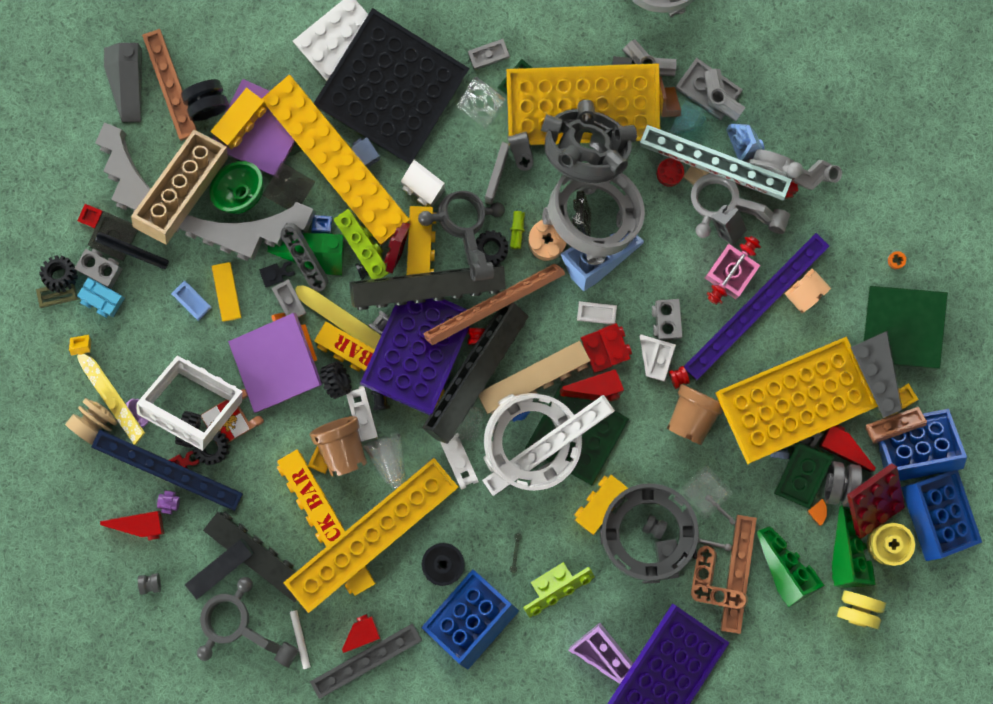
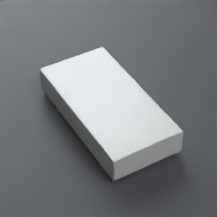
(596, 313)

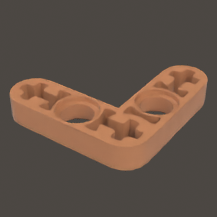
(706, 584)

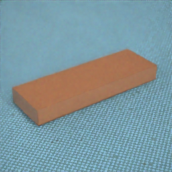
(896, 425)

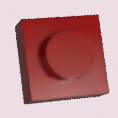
(90, 216)

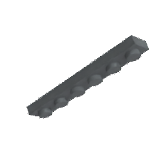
(365, 661)

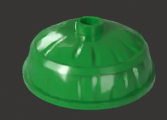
(232, 183)

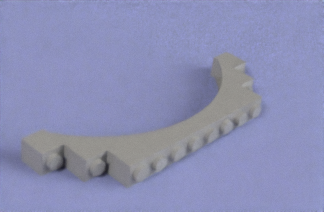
(236, 237)

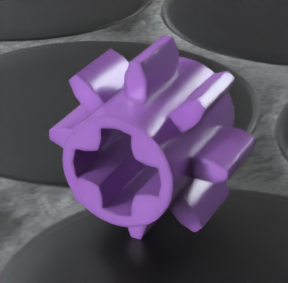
(168, 502)

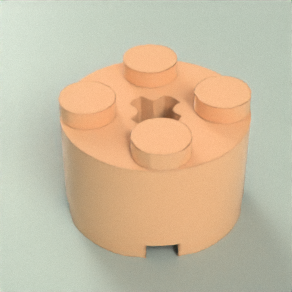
(537, 243)
(807, 291)

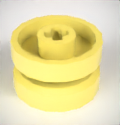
(902, 544)
(861, 610)

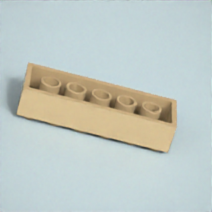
(179, 187)

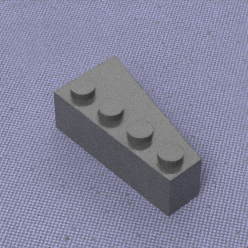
(879, 371)

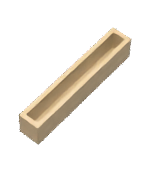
(536, 376)

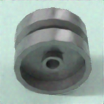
(841, 482)

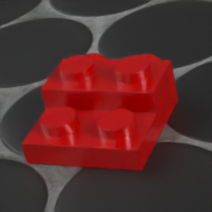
(606, 347)

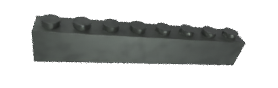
(422, 287)
(475, 373)

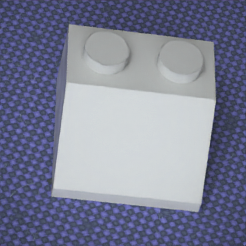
(422, 184)

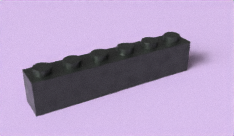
(263, 561)

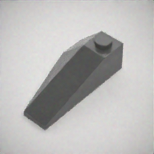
(124, 75)

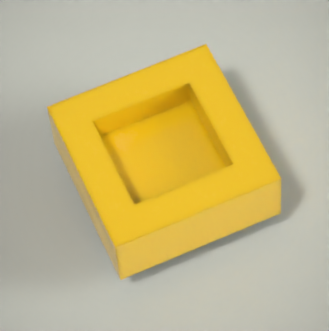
(80, 345)

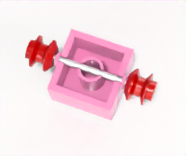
(732, 271)

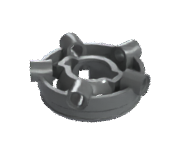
(609, 142)

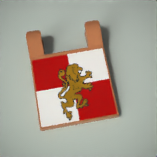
(236, 424)

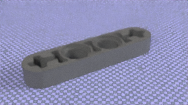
(301, 258)

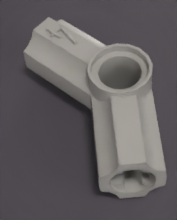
(634, 50)
(715, 87)

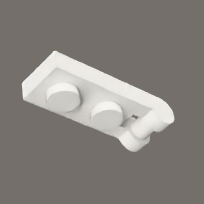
(363, 413)
(459, 462)

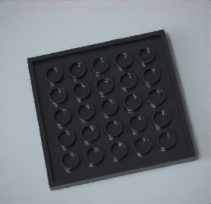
(391, 86)

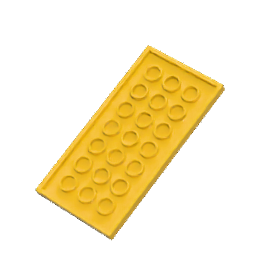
(619, 91)
(796, 400)

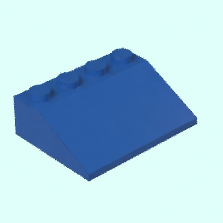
(925, 449)
(941, 515)
(470, 619)

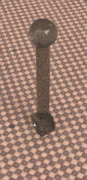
(513, 569)

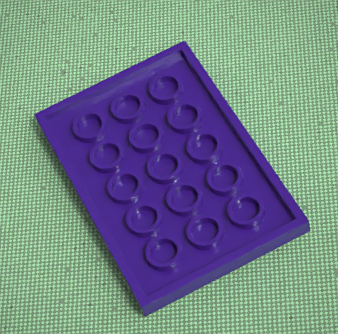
(406, 363)
(672, 662)

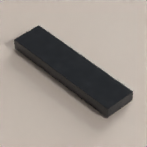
(219, 568)

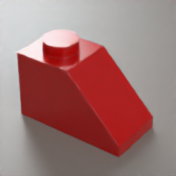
(361, 633)

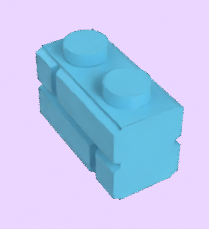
(100, 297)

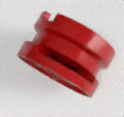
(670, 172)

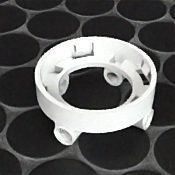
(495, 458)

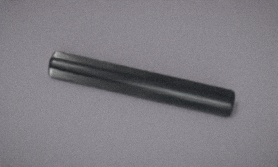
(131, 250)

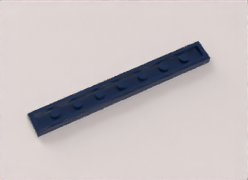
(166, 470)

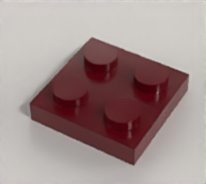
(396, 247)

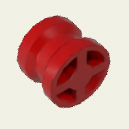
(474, 335)
(679, 377)

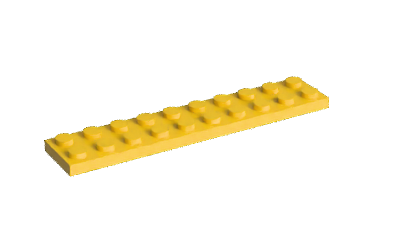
(335, 159)
(370, 535)

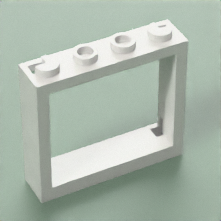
(176, 426)

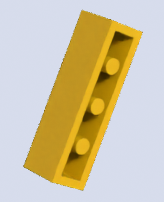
(420, 243)

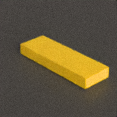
(226, 292)

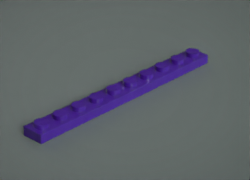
(756, 306)

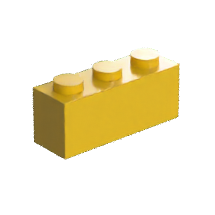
(239, 119)
(593, 513)

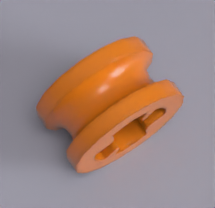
(899, 255)

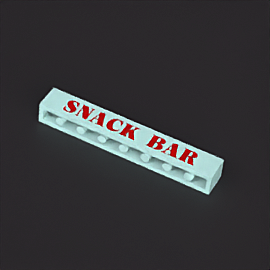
(715, 162)

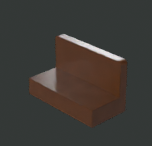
(668, 101)

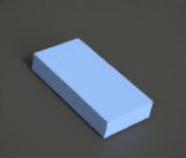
(191, 300)

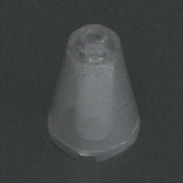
(388, 458)

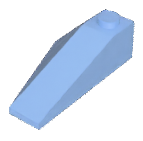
(744, 141)
(588, 275)

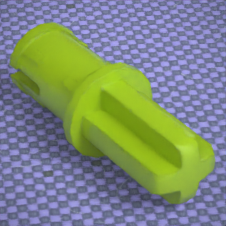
(517, 230)

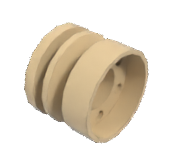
(91, 421)

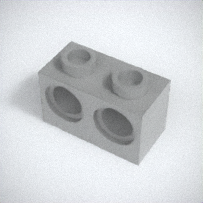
(97, 271)
(672, 319)

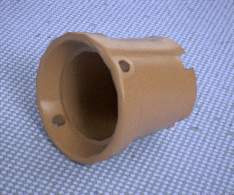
(694, 414)
(340, 445)

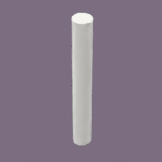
(300, 639)

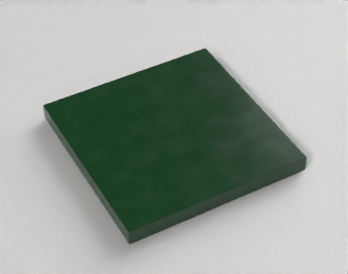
(913, 323)
(596, 441)

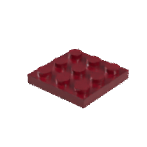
(876, 501)

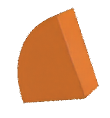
(818, 512)

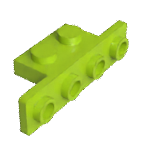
(362, 244)
(554, 586)

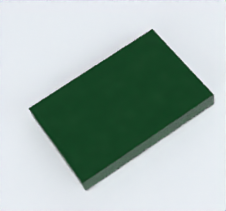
(803, 475)

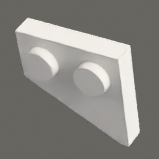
(656, 357)

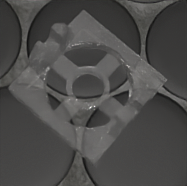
(464, 104)

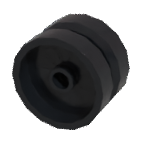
(205, 100)
(437, 574)

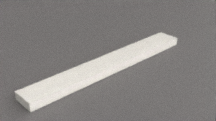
(554, 441)

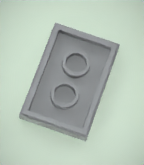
(694, 87)
(497, 173)

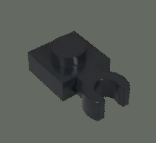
(273, 274)

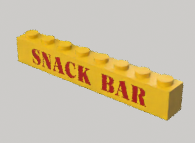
(346, 348)
(319, 511)

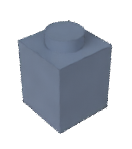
(366, 151)

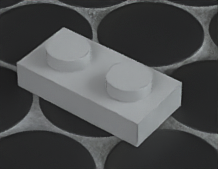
(488, 54)
(288, 299)

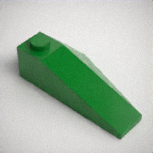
(326, 248)
(849, 561)
(789, 575)

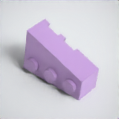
(602, 652)

